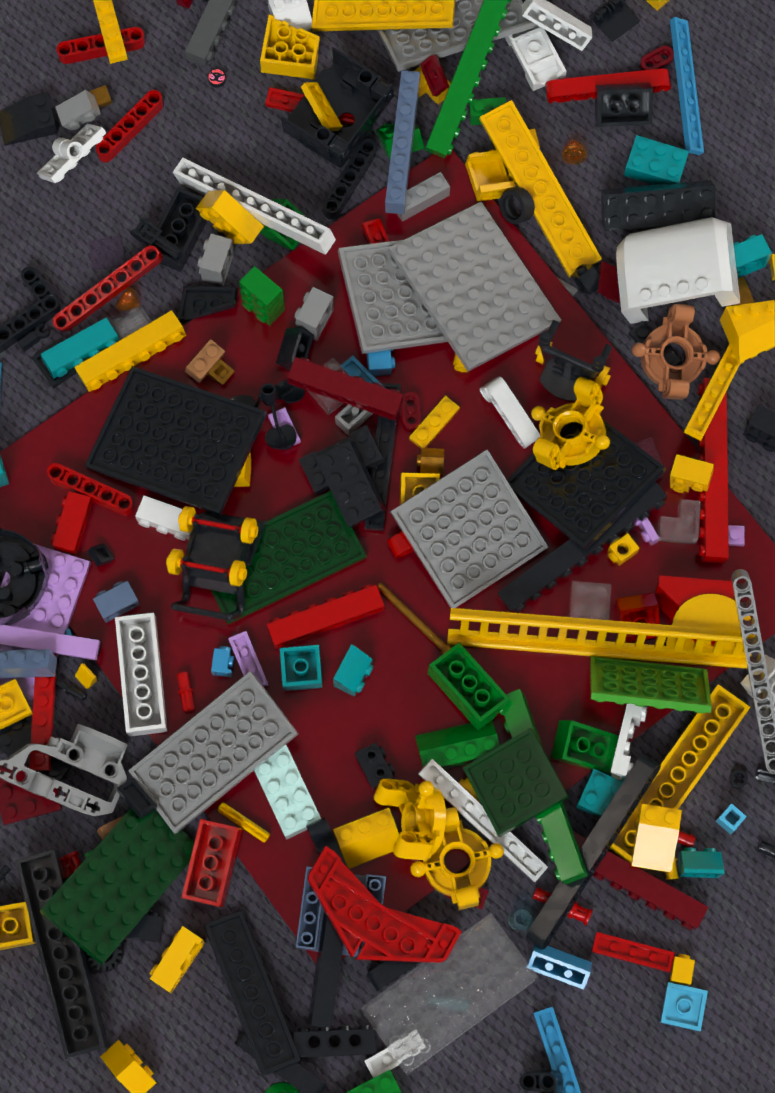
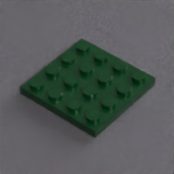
(515, 782)

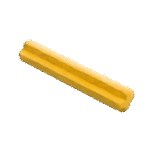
(243, 822)

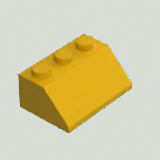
(367, 838)

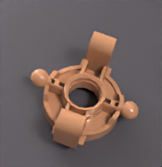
(674, 380)

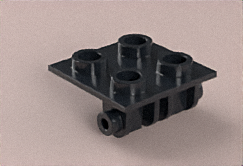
(614, 19)

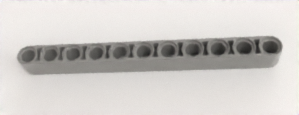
(755, 663)

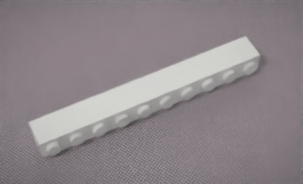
(264, 210)

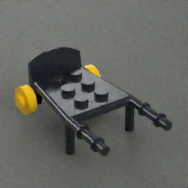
(563, 369)

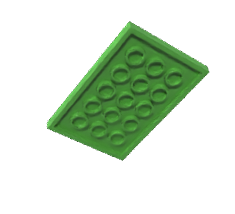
(649, 684)

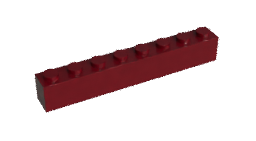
(648, 889)

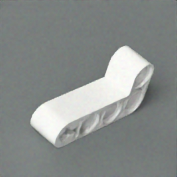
(511, 411)

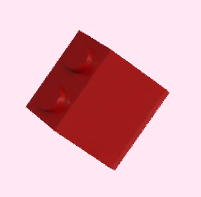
(638, 609)

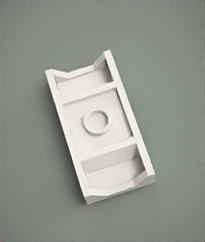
(537, 56)
(622, 762)

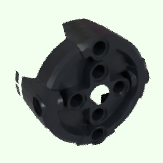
(27, 574)

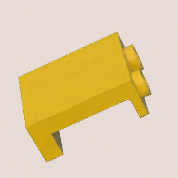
(488, 175)

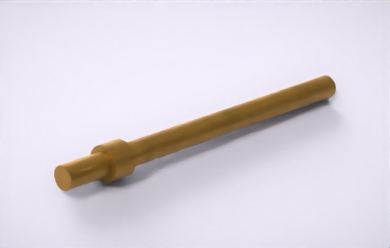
(413, 618)

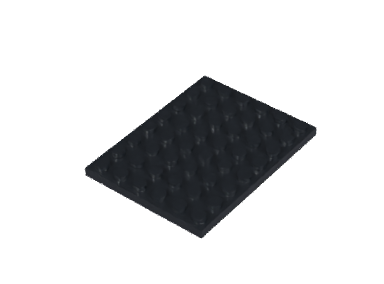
(176, 440)

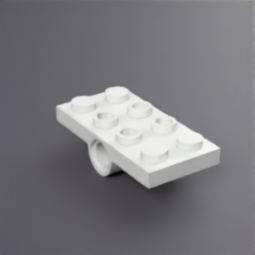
(70, 151)

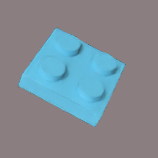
(683, 1006)

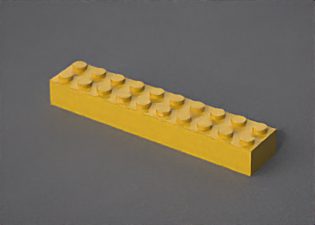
(686, 762)

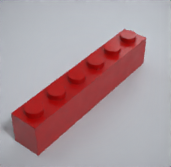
(325, 616)

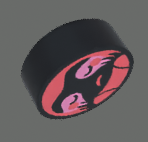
(216, 78)

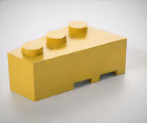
(176, 959)

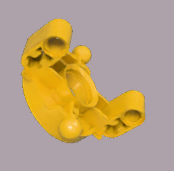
(558, 451)
(422, 816)
(461, 886)

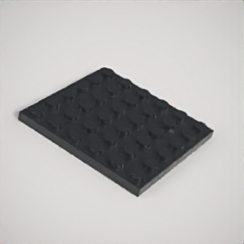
(590, 495)

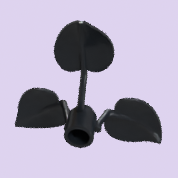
(279, 437)

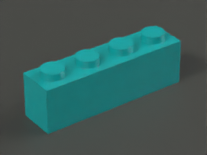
(79, 348)

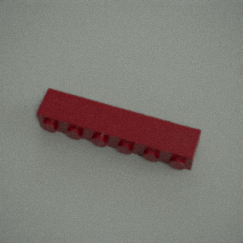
(344, 388)

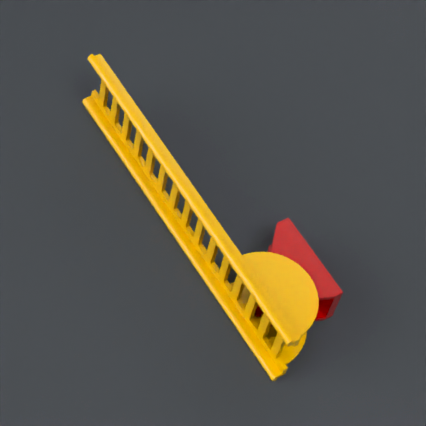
(701, 633)

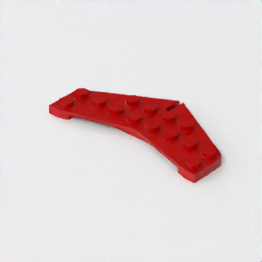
(361, 918)

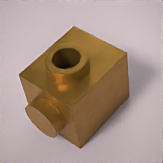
(431, 460)

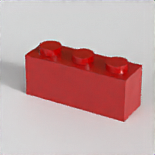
(71, 523)

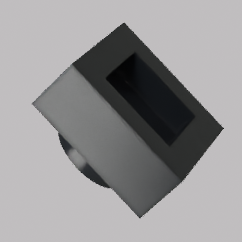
(100, 555)

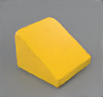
(85, 676)

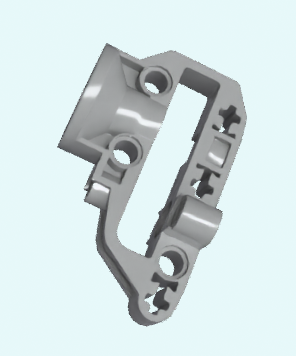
(94, 753)

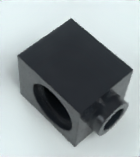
(586, 278)

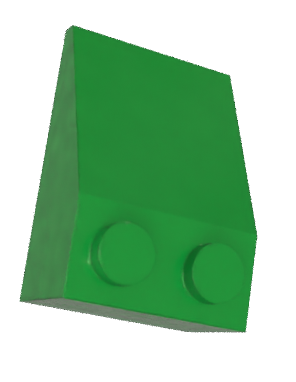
(584, 746)

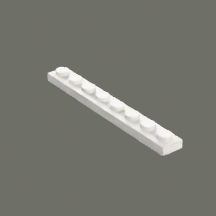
(476, 815)

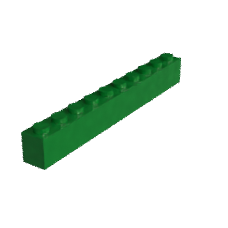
(466, 77)
(554, 820)

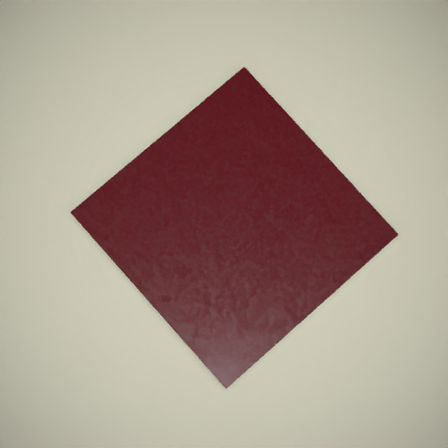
(399, 693)

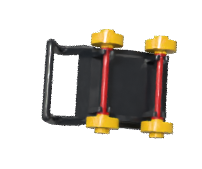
(215, 557)

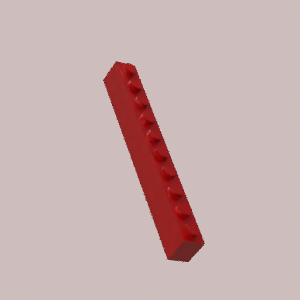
(714, 502)

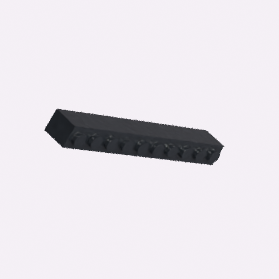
(570, 555)

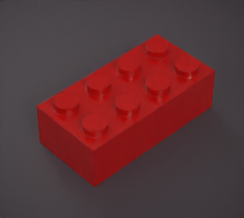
(212, 863)

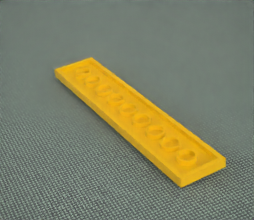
(534, 174)

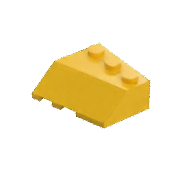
(289, 50)
(749, 328)

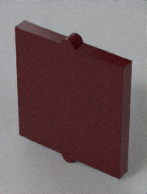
(608, 282)

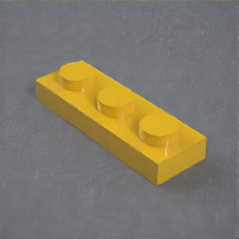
(321, 106)
(434, 422)

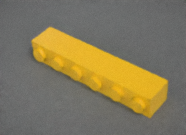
(130, 351)

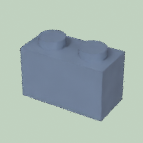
(116, 601)

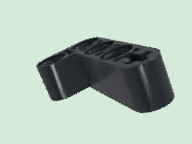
(322, 836)
(541, 1081)

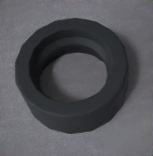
(526, 202)

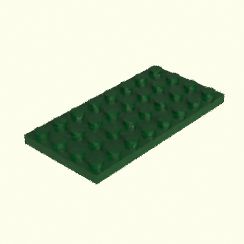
(296, 553)
(119, 883)

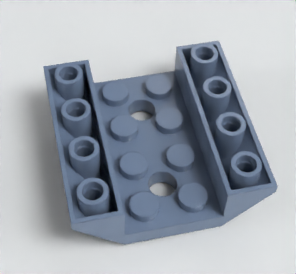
(312, 912)

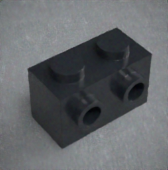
(294, 344)
(374, 765)

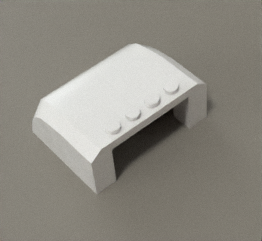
(676, 266)

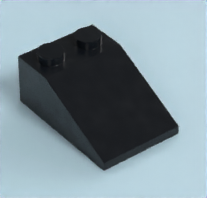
(28, 119)

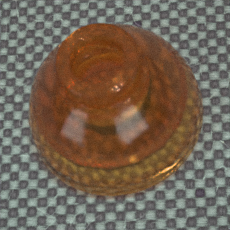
(574, 153)
(128, 300)

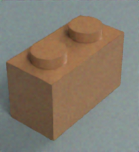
(204, 361)

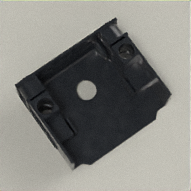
(348, 90)

